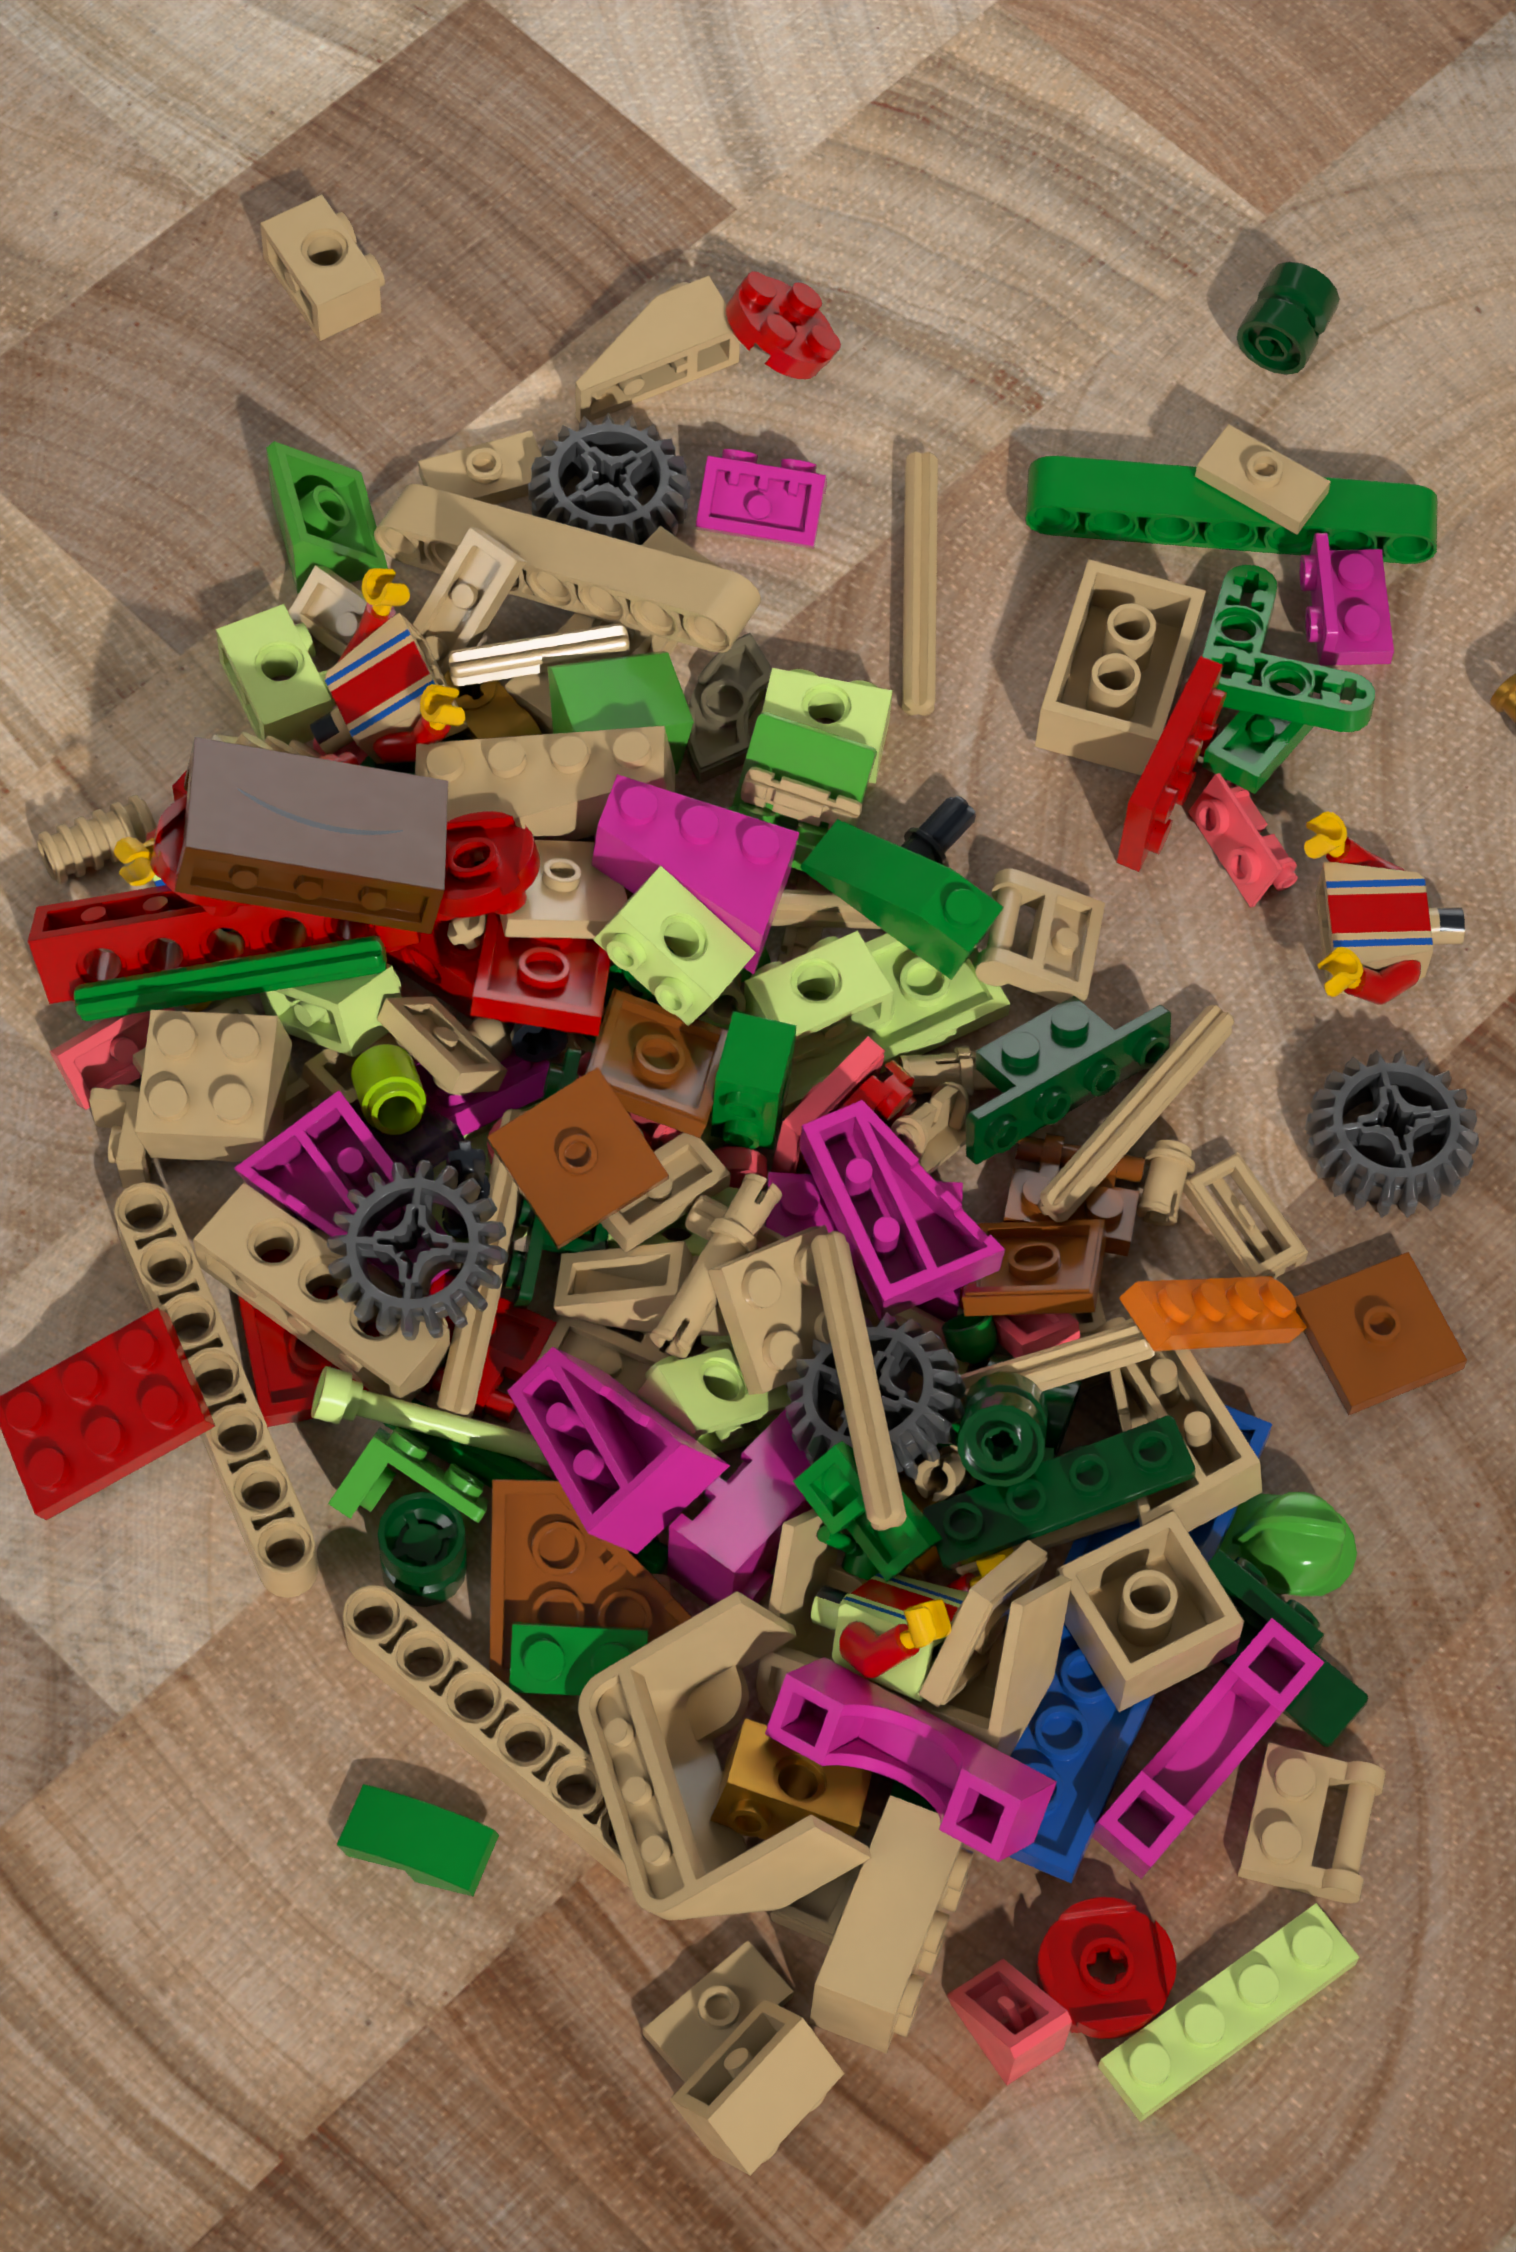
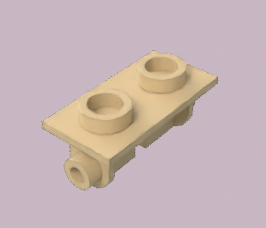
(937, 1127)

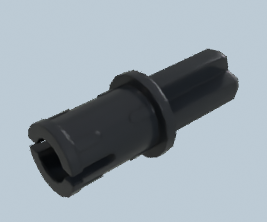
(940, 829)
(469, 1164)

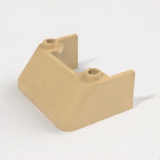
(990, 1707)
(659, 1772)

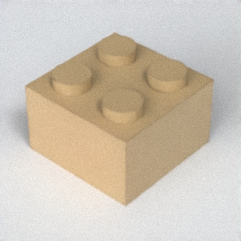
(212, 1085)
(1149, 1611)

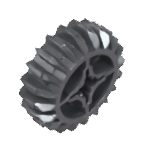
(613, 471)
(1369, 1156)
(445, 1252)
(911, 1425)

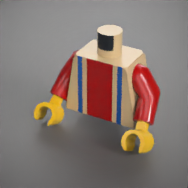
(387, 683)
(1373, 918)

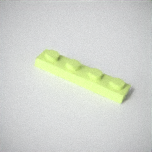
(1228, 2012)

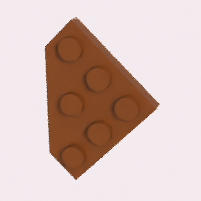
(560, 1574)

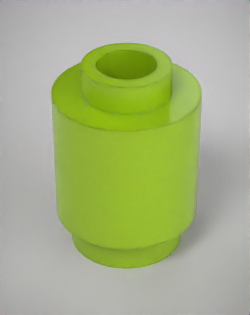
(389, 1089)

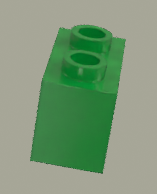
(753, 1081)

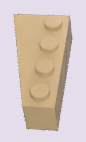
(547, 780)

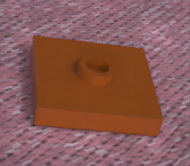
(658, 1062)
(577, 1157)
(1043, 1269)
(1379, 1333)

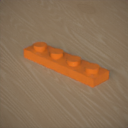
(1213, 1312)

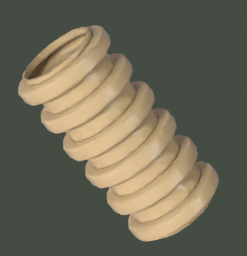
(93, 839)

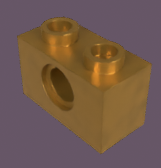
(775, 1787)

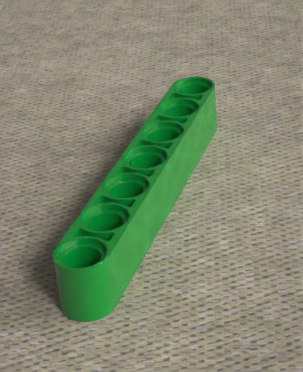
(1177, 509)

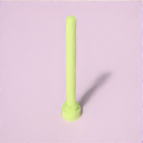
(343, 1398)

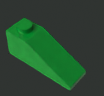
(904, 894)

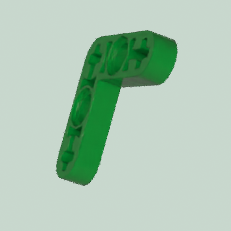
(1246, 662)

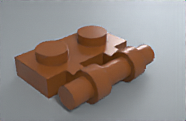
(1105, 1202)

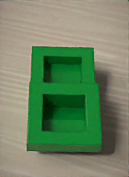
(836, 1496)
(418, 1838)

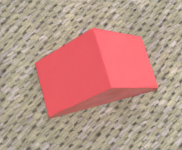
(1011, 2019)

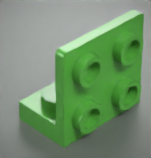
(808, 757)
(407, 1453)

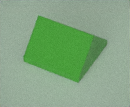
(322, 515)
(621, 695)

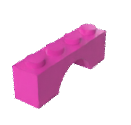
(854, 1723)
(1206, 1748)

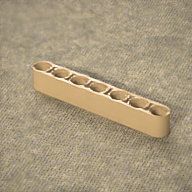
(578, 568)
(233, 1411)
(488, 1737)

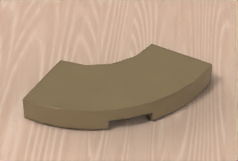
(722, 707)

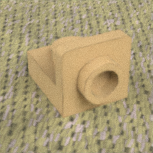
(118, 1110)

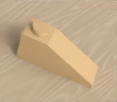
(665, 346)

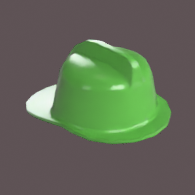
(1293, 1542)

